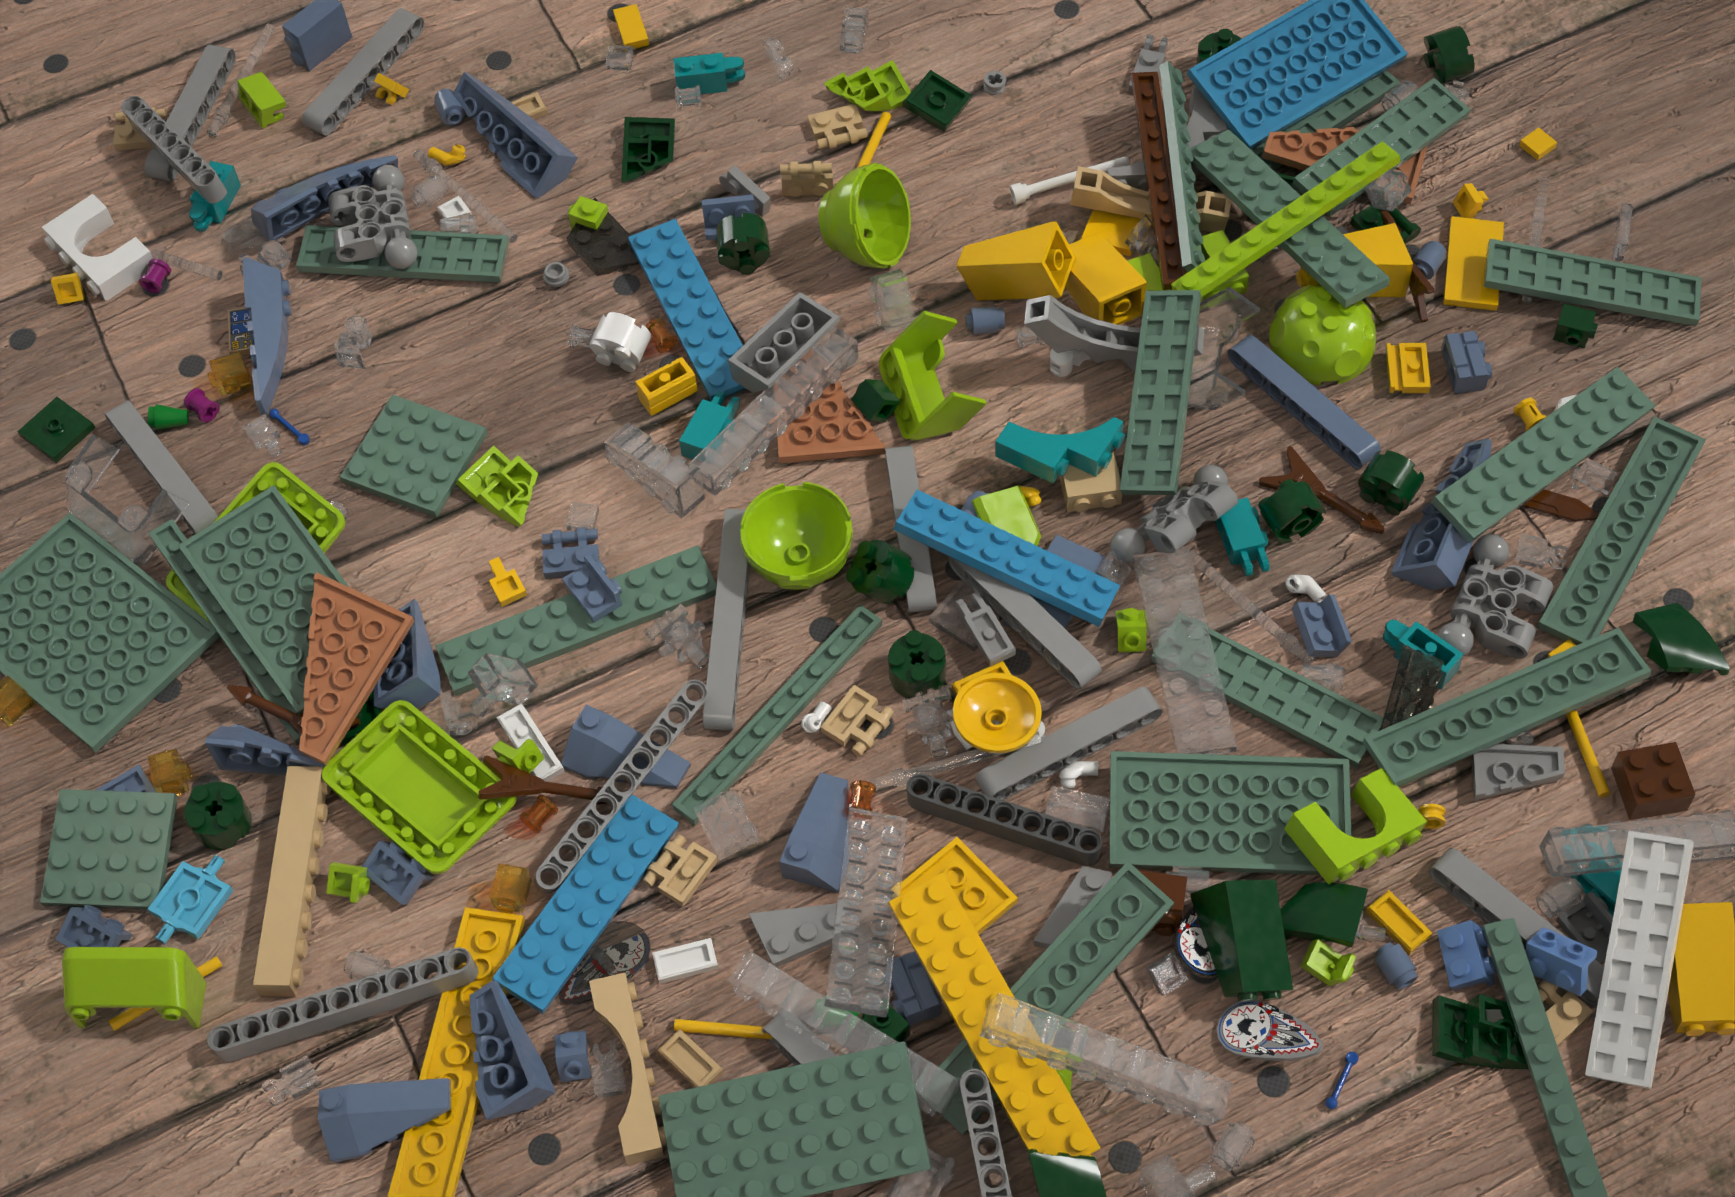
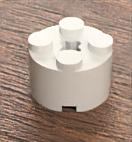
(619, 341)

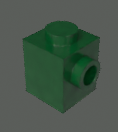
(1575, 326)
(875, 400)
(893, 1025)

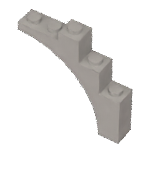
(1203, 125)
(1101, 341)

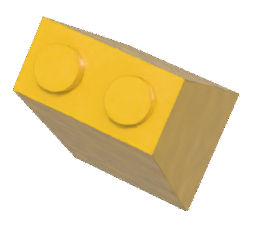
(1386, 250)
(1018, 264)
(1105, 282)
(1704, 970)

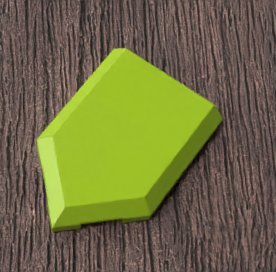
(1009, 512)

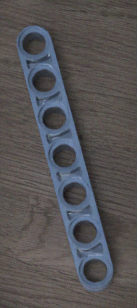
(1303, 401)

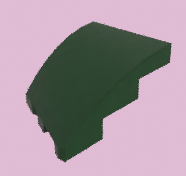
(646, 145)
(1680, 641)
(1324, 912)
(1476, 1033)
(1066, 1175)

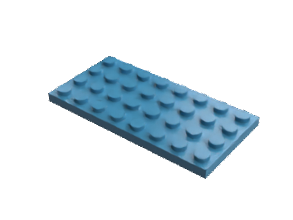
(1295, 66)

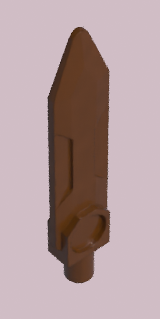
(1561, 506)

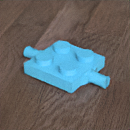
(190, 900)

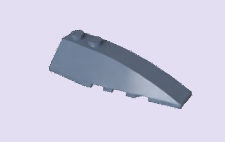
(520, 142)
(309, 198)
(268, 327)
(1434, 548)

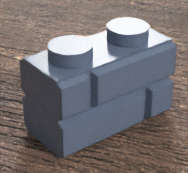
(1466, 362)
(913, 990)

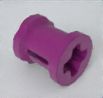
(155, 275)
(196, 401)

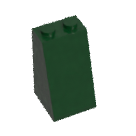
(1245, 938)

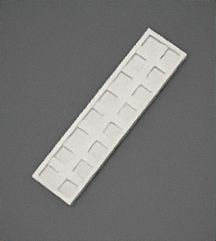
(1639, 959)

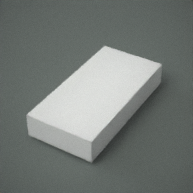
(685, 960)

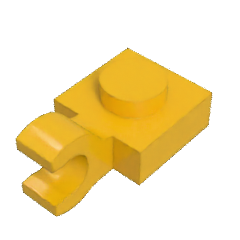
(505, 585)

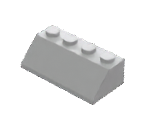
(781, 343)

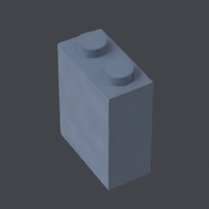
(316, 32)

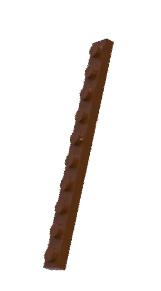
(1158, 174)

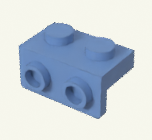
(1466, 955)
(1560, 960)

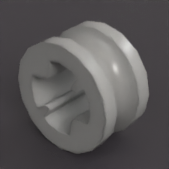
(991, 77)

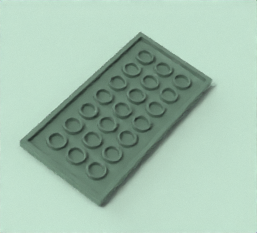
(262, 575)
(1219, 809)
(798, 1128)

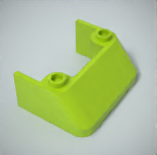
(911, 375)
(132, 979)

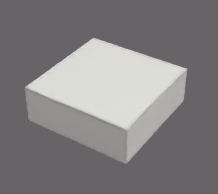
(453, 208)

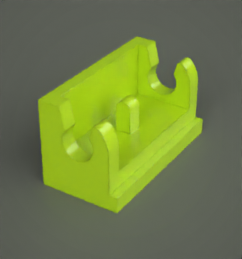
(261, 99)

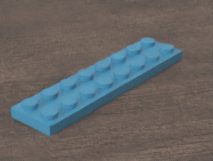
(689, 304)
(1007, 557)
(585, 904)

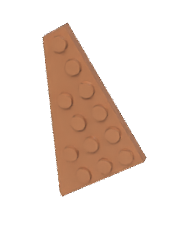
(1304, 149)
(829, 430)
(347, 654)

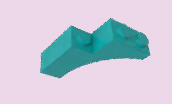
(1052, 453)

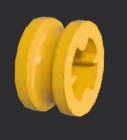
(1433, 814)

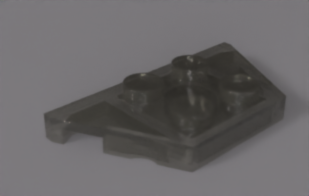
(603, 248)
(1412, 686)

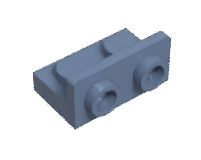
(716, 209)
(593, 589)
(1322, 627)
(395, 871)
(89, 929)

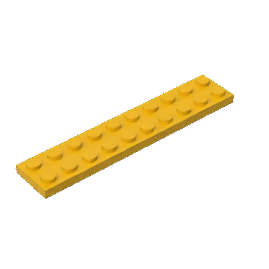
(966, 983)
(435, 1151)

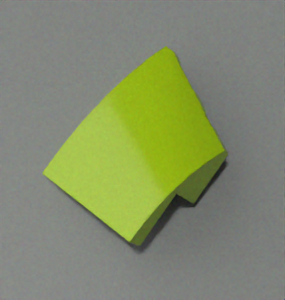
(872, 90)
(500, 485)

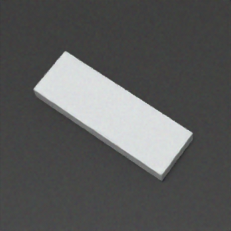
(519, 728)

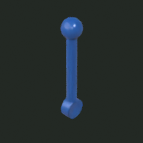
(303, 438)
(1351, 1060)

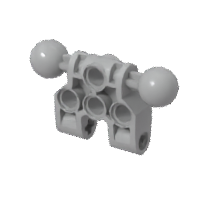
(376, 218)
(1177, 516)
(1527, 592)

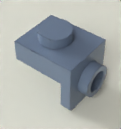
(572, 1056)

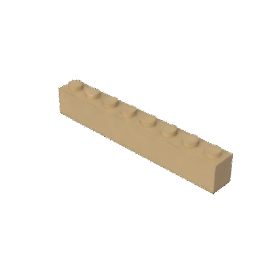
(291, 883)

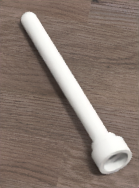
(1021, 192)

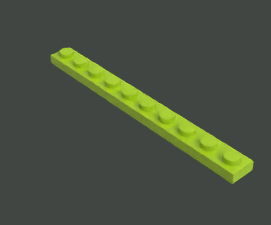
(1289, 220)

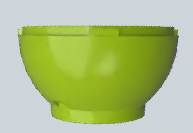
(871, 202)

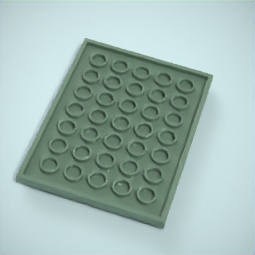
(92, 632)

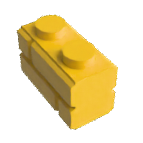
(666, 386)

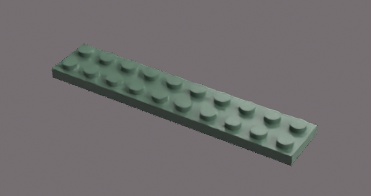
(1262, 193)
(1542, 454)
(1621, 533)
(565, 626)
(1506, 707)
(1075, 963)

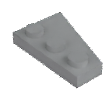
(1515, 767)
(1077, 896)
(794, 931)

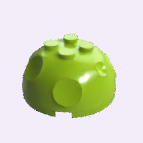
(1322, 336)
(796, 535)

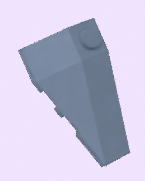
(412, 670)
(602, 743)
(250, 751)
(818, 837)
(508, 1064)
(368, 1114)

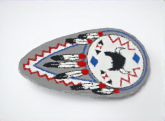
(1266, 1033)

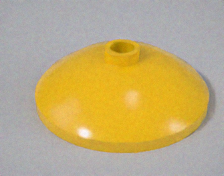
(1000, 699)

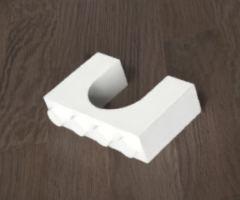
(104, 274)

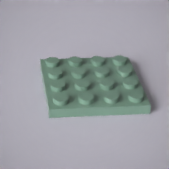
(414, 455)
(108, 849)

